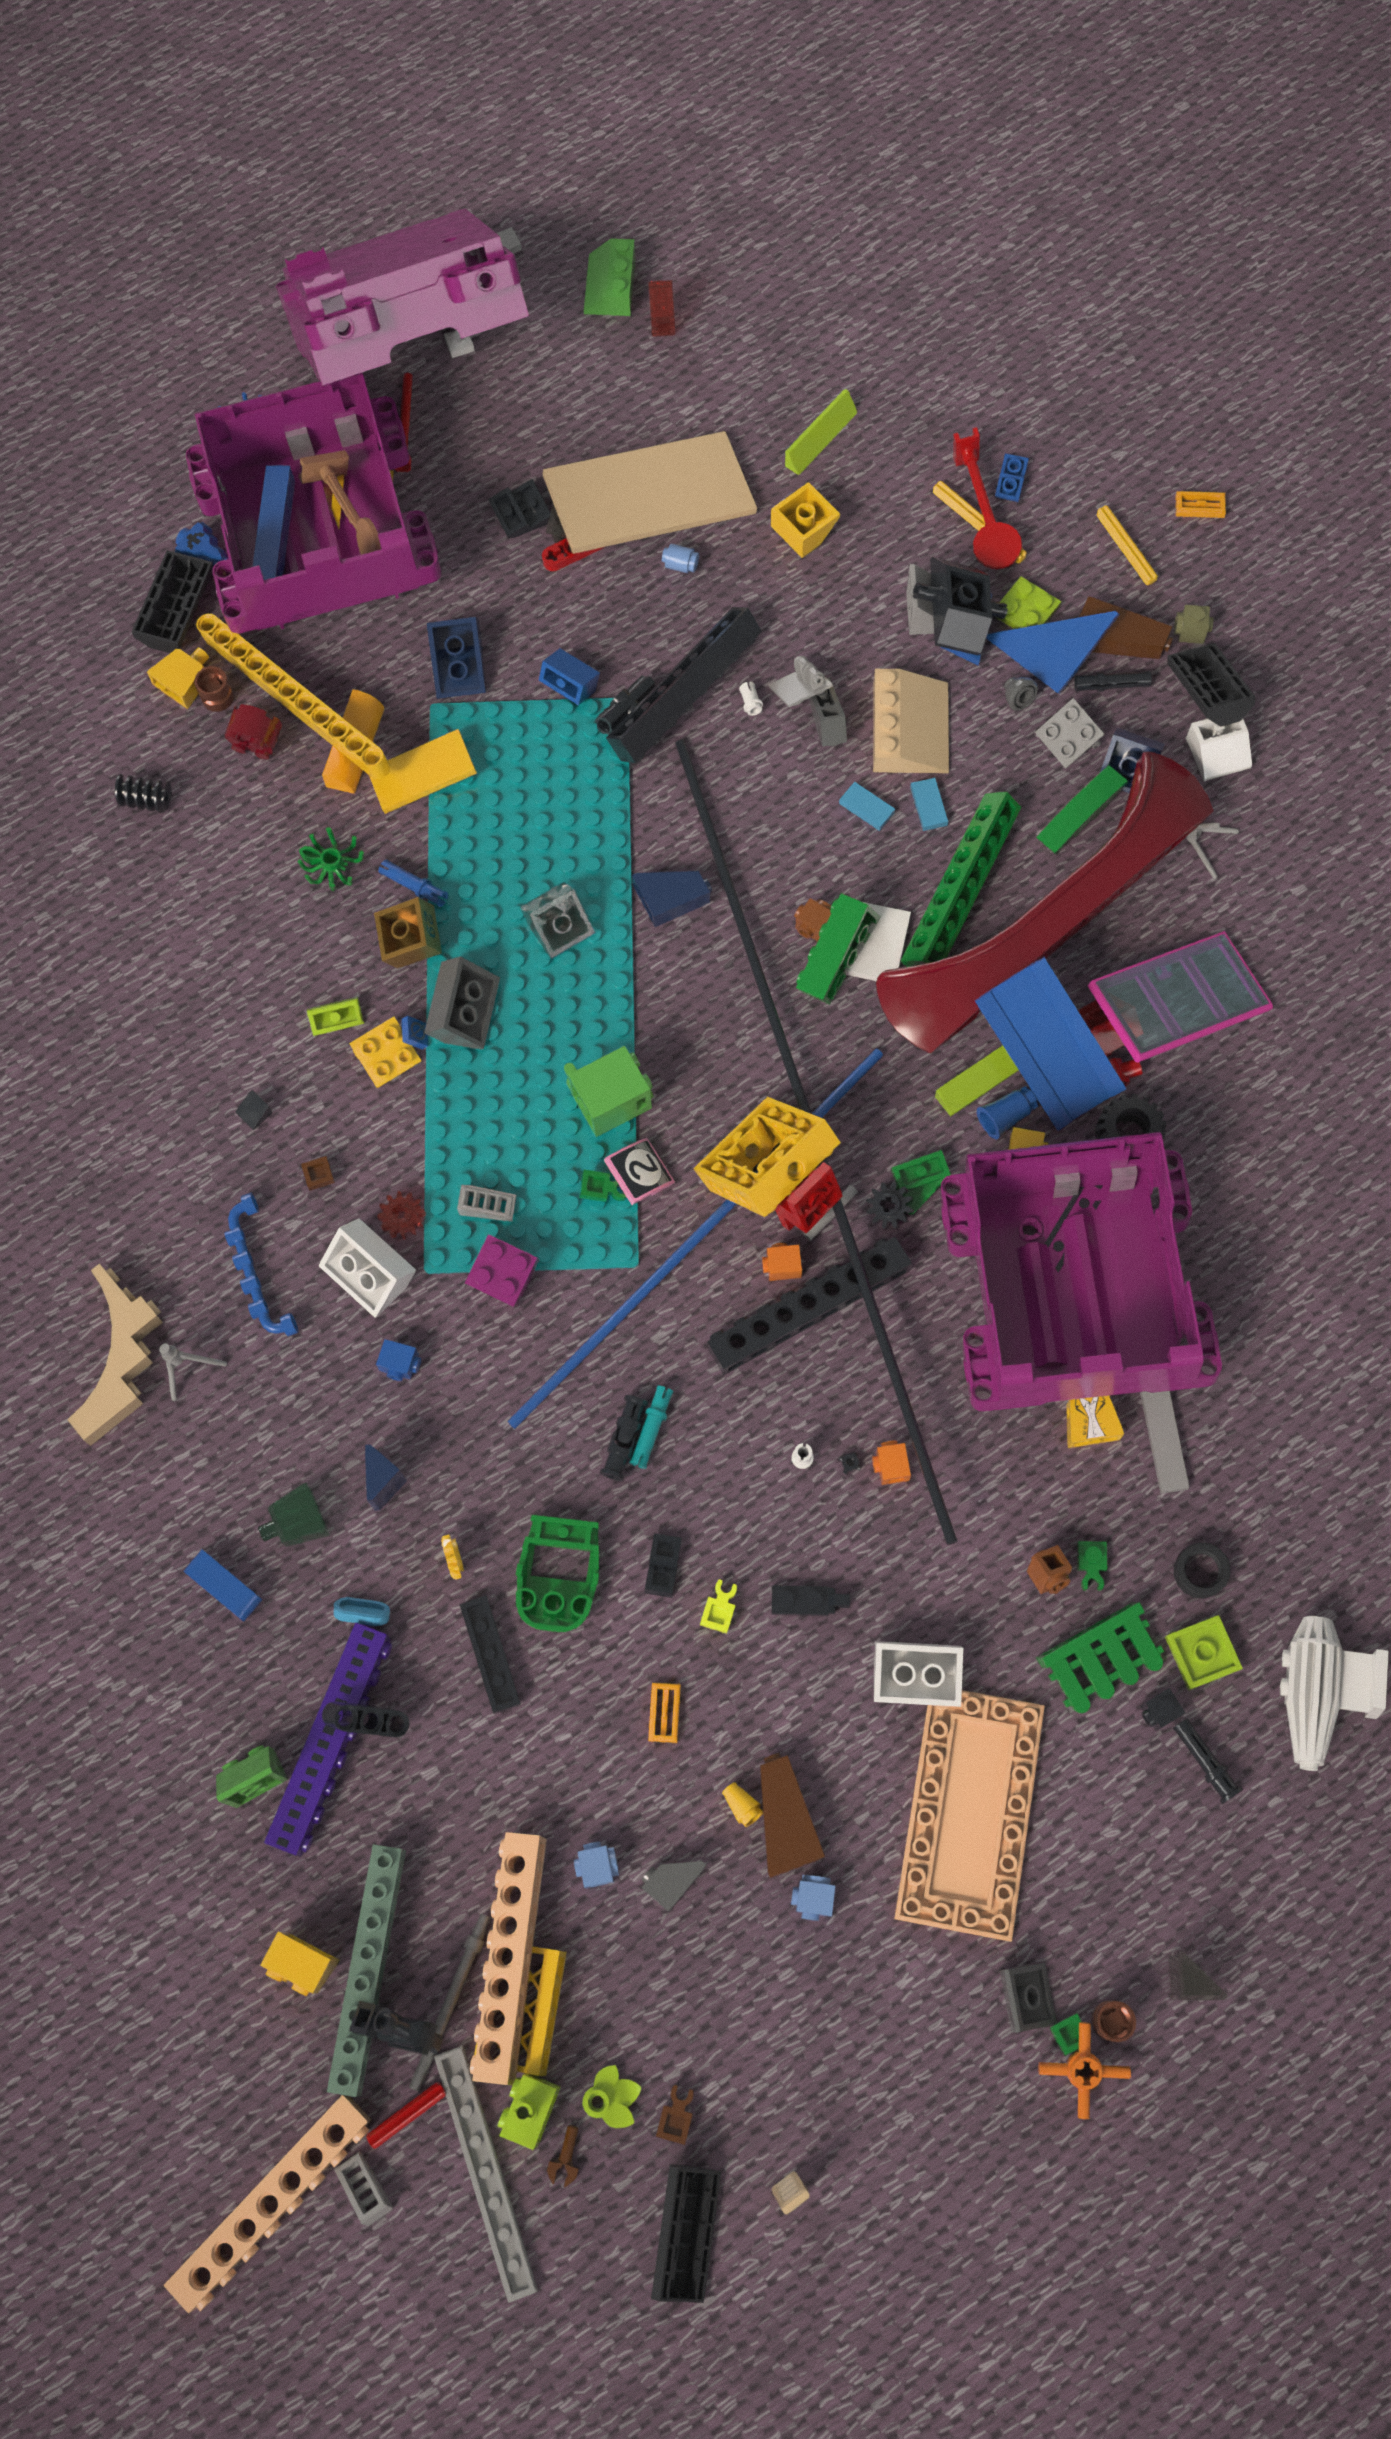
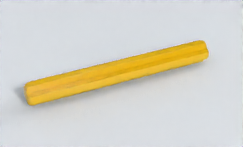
(964, 509)

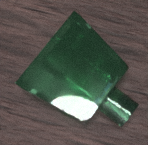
(295, 1518)

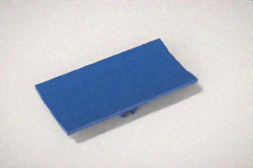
(1050, 1043)

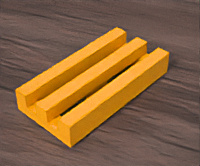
(1200, 507)
(662, 1737)

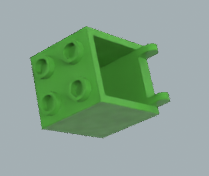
(610, 1090)

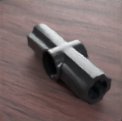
(624, 704)

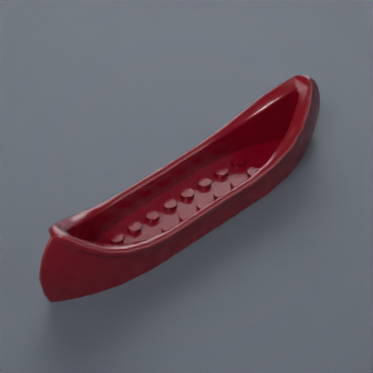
(938, 997)

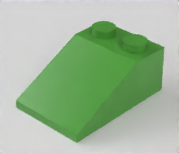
(250, 1777)

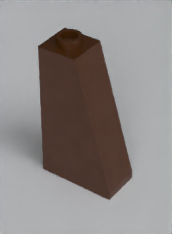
(1130, 633)
(787, 1823)

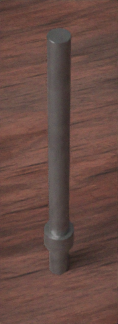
(473, 1946)

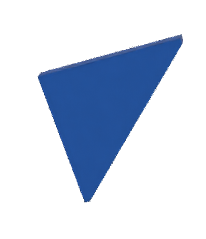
(1055, 648)

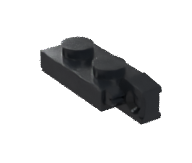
(807, 1600)

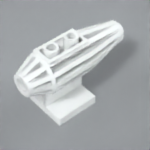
(1324, 1680)

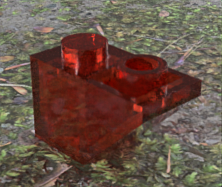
(661, 308)

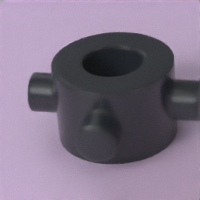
(850, 1463)

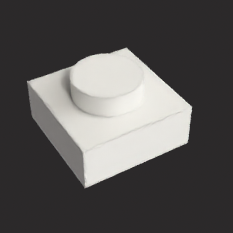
(457, 345)

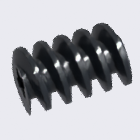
(142, 795)

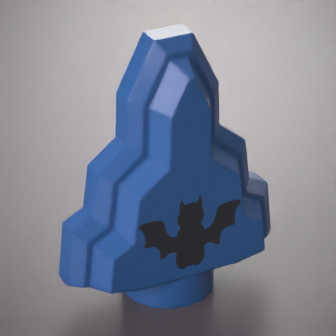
(200, 543)

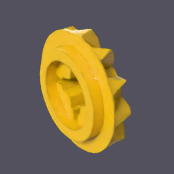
(452, 1556)

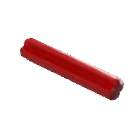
(406, 2115)

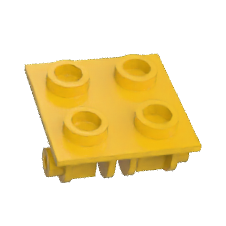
(384, 1052)

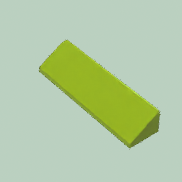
(820, 433)
(976, 1081)

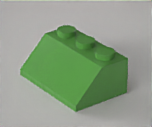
(610, 278)

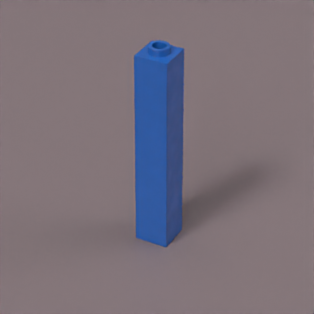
(274, 521)

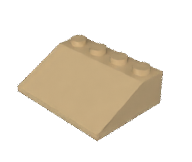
(909, 723)

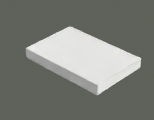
(883, 946)

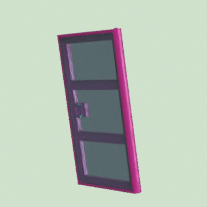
(1180, 996)

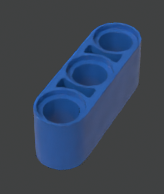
(222, 1585)

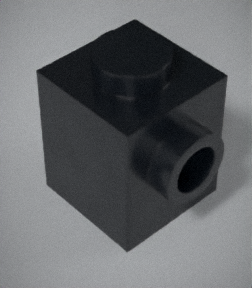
(1161, 1710)

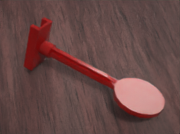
(996, 543)

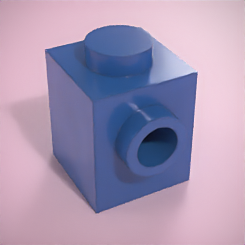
(398, 1360)

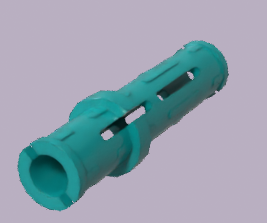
(651, 1427)

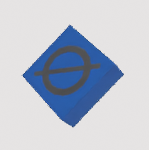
(413, 1032)

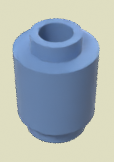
(680, 558)

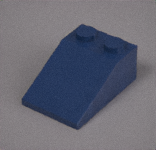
(457, 657)

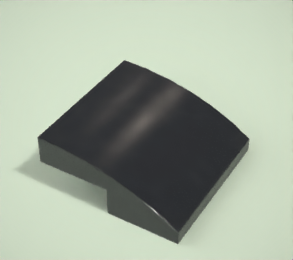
(520, 509)

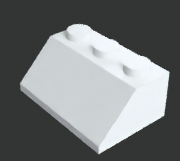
(366, 1267)
(918, 1673)

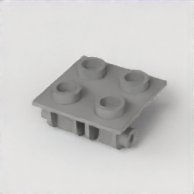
(801, 684)
(1070, 733)

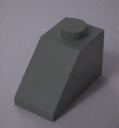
(671, 1881)

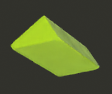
(335, 1016)

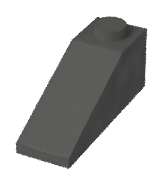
(829, 718)

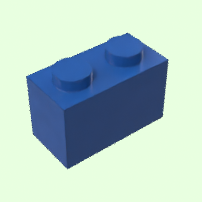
(569, 676)

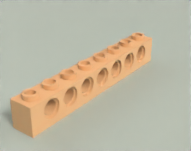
(508, 2036)
(185, 2283)

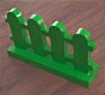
(1112, 1646)

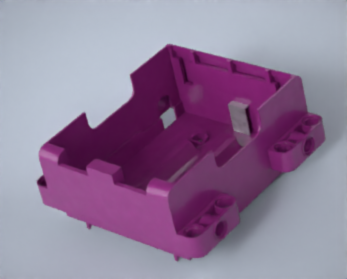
(321, 561)
(1121, 1296)

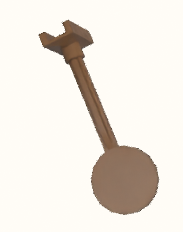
(327, 468)

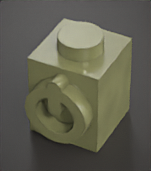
(1193, 624)

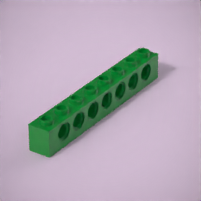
(962, 879)

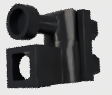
(398, 2031)

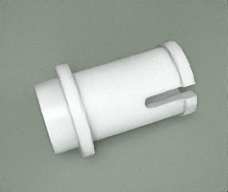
(753, 704)
(796, 1459)

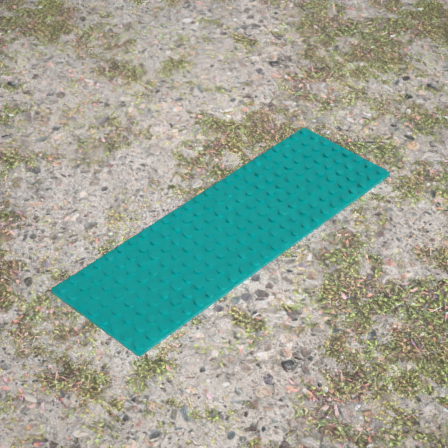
(501, 1117)

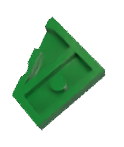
(921, 1177)

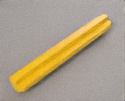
(1127, 545)

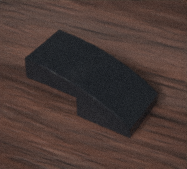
(663, 1565)

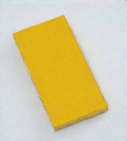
(424, 771)

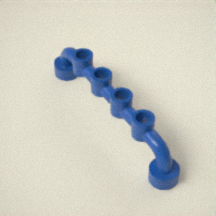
(244, 1261)

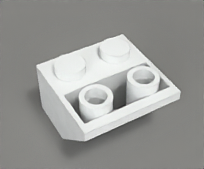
(1219, 749)

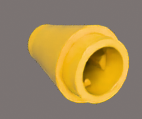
(743, 1805)

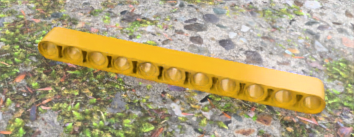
(294, 696)

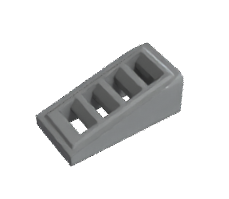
(488, 1194)
(384, 2206)

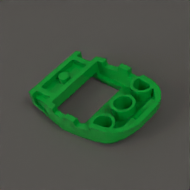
(551, 1602)

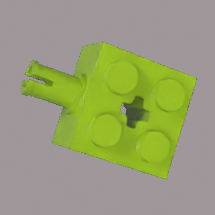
(529, 2111)

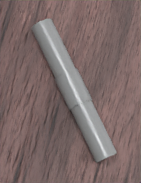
(848, 1194)

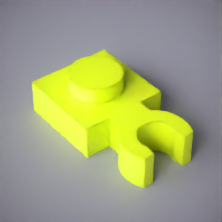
(718, 1611)

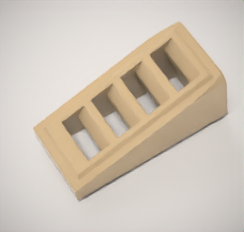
(790, 2192)

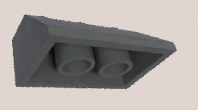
(462, 1004)

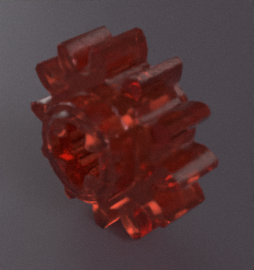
(411, 1216)

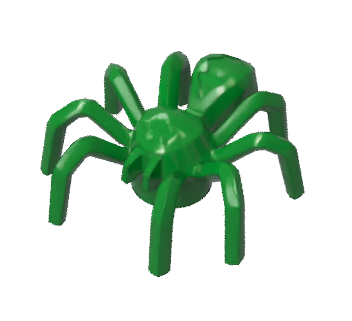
(329, 860)

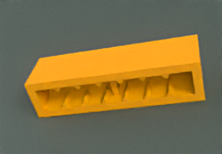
(365, 715)

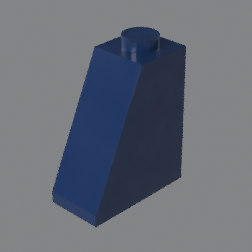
(671, 893)

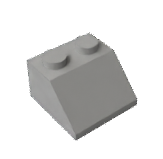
(919, 611)

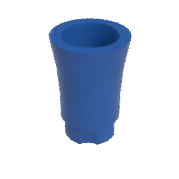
(1006, 1111)

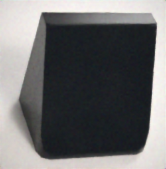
(253, 1110)

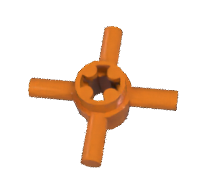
(1075, 2062)

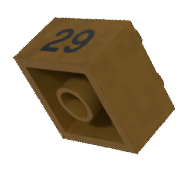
(407, 933)

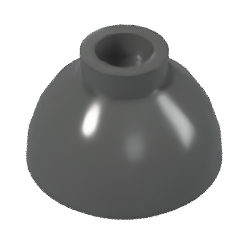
(1020, 692)

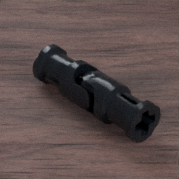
(624, 1437)

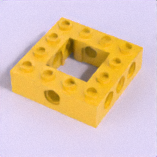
(803, 1145)

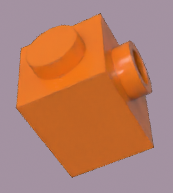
(782, 1262)
(891, 1463)

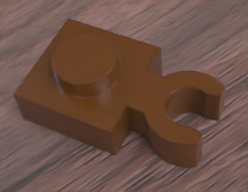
(675, 2120)

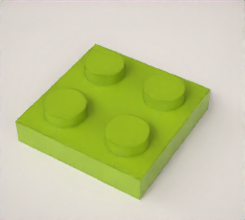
(1028, 605)
(1203, 1652)

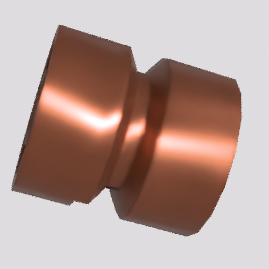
(214, 688)
(1113, 2021)

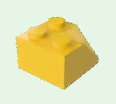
(804, 519)
(299, 1963)

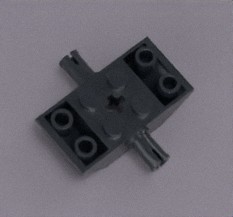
(960, 605)

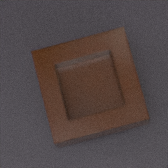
(317, 1173)

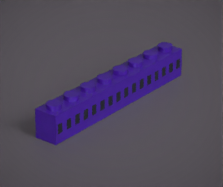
(325, 1745)

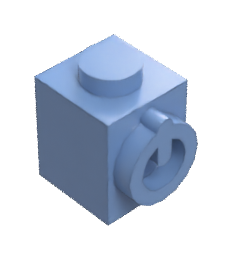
(596, 1865)
(813, 1897)

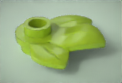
(616, 2096)

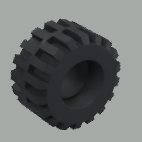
(1130, 1110)

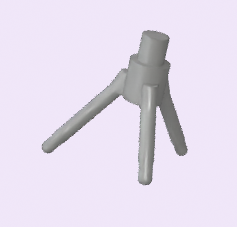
(1207, 827)
(175, 1357)

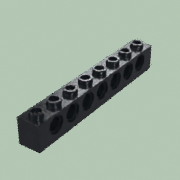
(730, 1358)

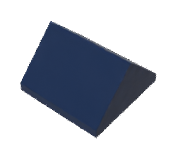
(382, 1478)

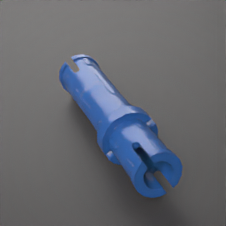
(422, 887)

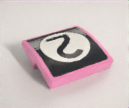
(639, 1170)

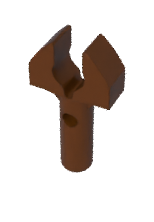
(565, 2157)

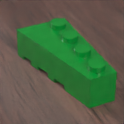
(836, 948)

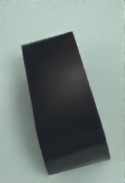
(353, 1719)

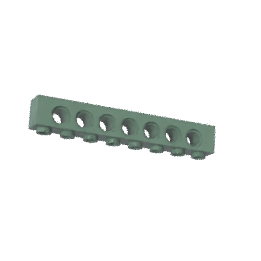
(366, 1967)

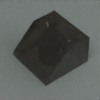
(557, 919)

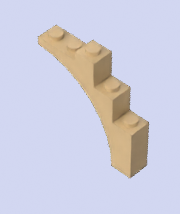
(127, 1358)

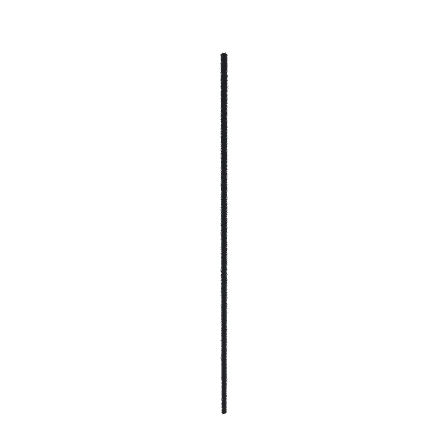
(838, 1208)

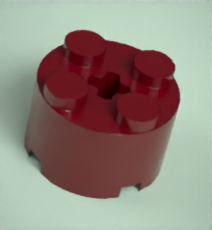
(252, 731)

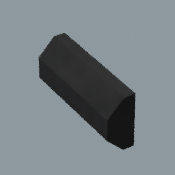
(172, 601)
(1213, 684)
(686, 2234)

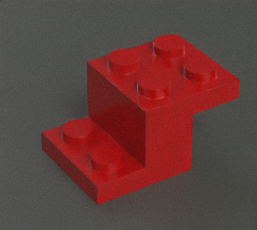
(810, 1199)

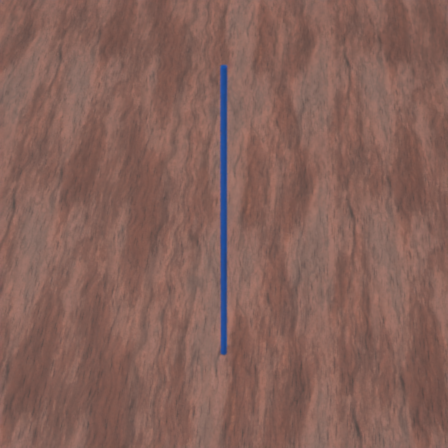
(671, 1262)

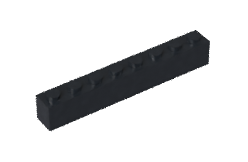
(684, 685)

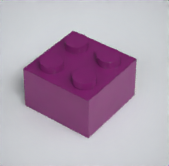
(502, 1271)

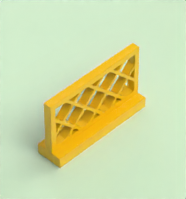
(545, 2011)

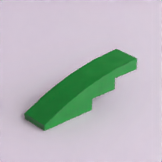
(1082, 809)

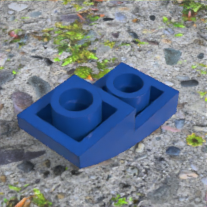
(1011, 477)

